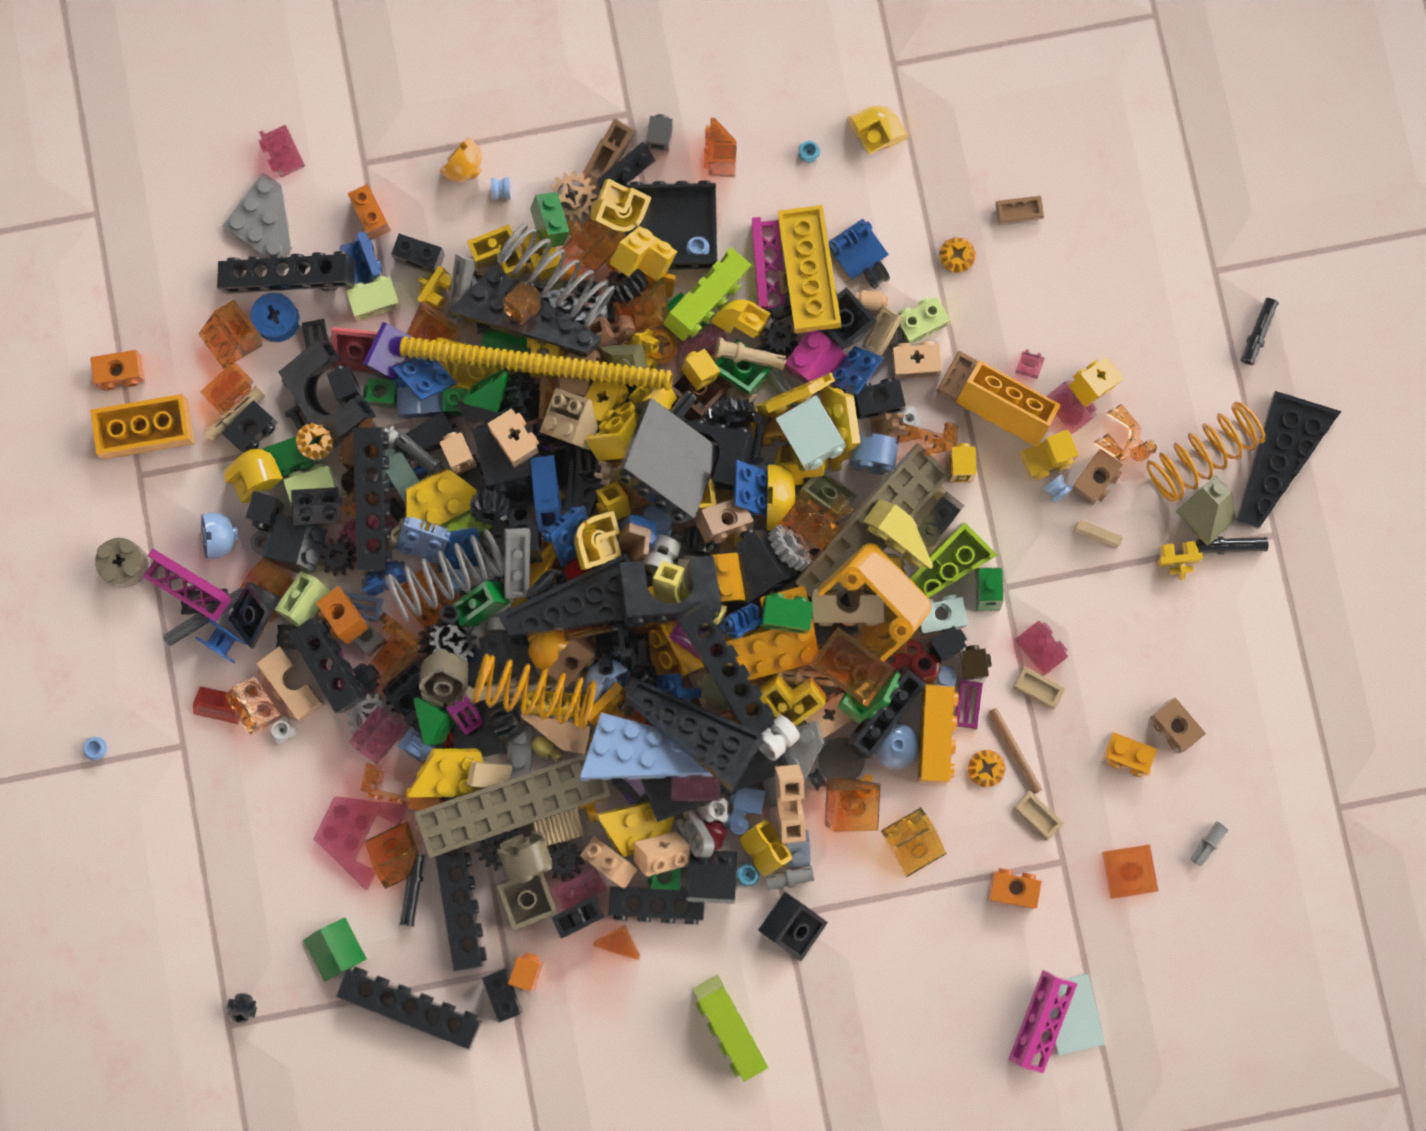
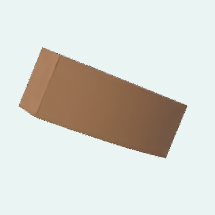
(609, 150)

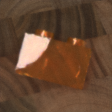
(227, 387)

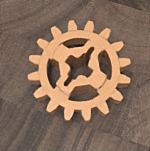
(583, 192)

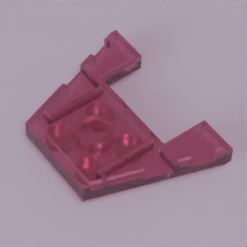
(346, 829)

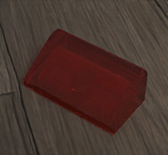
(214, 705)

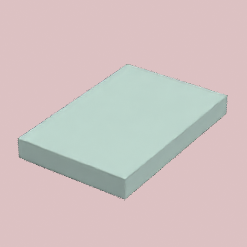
(1081, 1024)

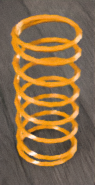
(1167, 463)
(487, 668)

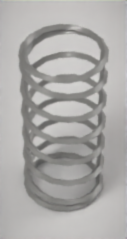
(508, 249)
(392, 582)

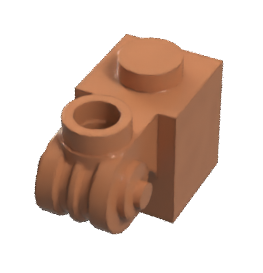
(615, 333)

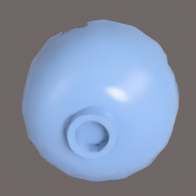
(217, 535)
(605, 682)
(899, 748)

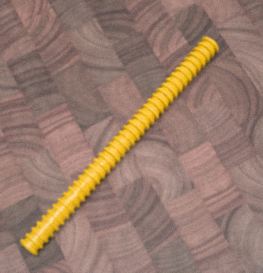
(536, 364)

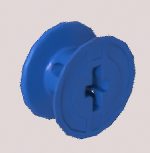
(286, 313)
(221, 641)

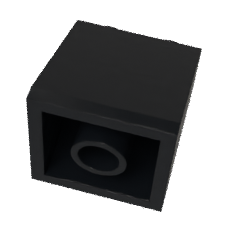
(497, 468)
(760, 567)

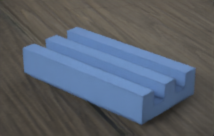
(378, 609)

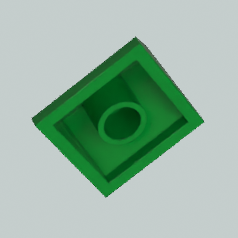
(743, 374)
(489, 392)
(434, 722)
(334, 949)

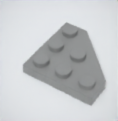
(262, 219)
(801, 752)

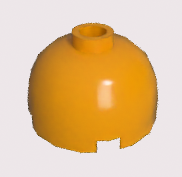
(463, 162)
(545, 648)

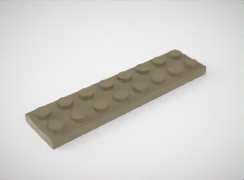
(907, 486)
(508, 806)

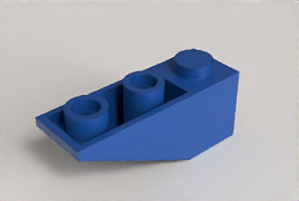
(546, 491)

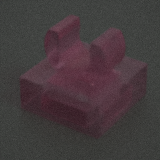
(1029, 364)

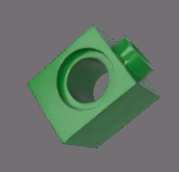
(388, 399)
(450, 401)
(674, 884)

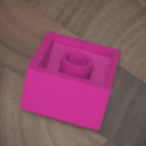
(814, 357)

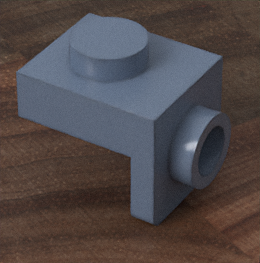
(799, 852)

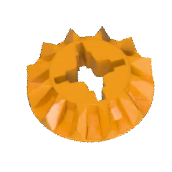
(957, 265)
(670, 351)
(314, 451)
(983, 779)

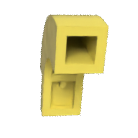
(671, 588)

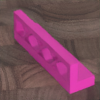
(760, 261)
(187, 577)
(1038, 1021)

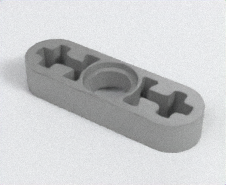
(701, 841)

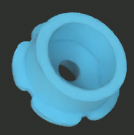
(804, 147)
(743, 879)

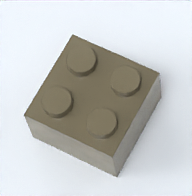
(526, 901)

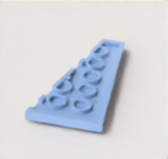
(635, 752)

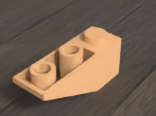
(564, 736)

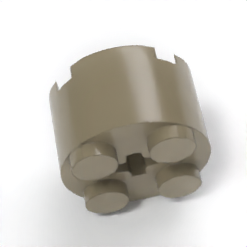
(109, 557)
(443, 678)
(525, 856)

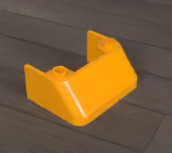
(891, 584)

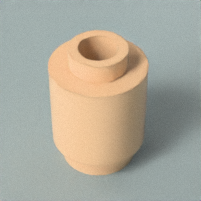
(872, 300)

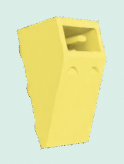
(898, 531)

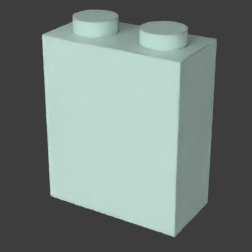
(811, 433)

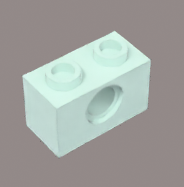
(955, 616)

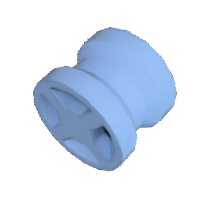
(500, 188)
(1057, 488)

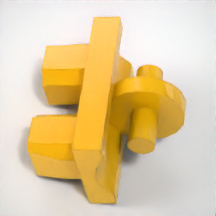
(433, 286)
(649, 343)
(1168, 558)

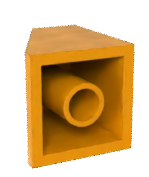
(729, 579)

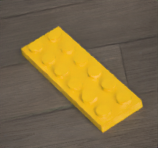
(809, 269)

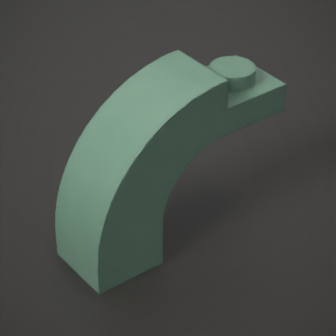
(400, 471)

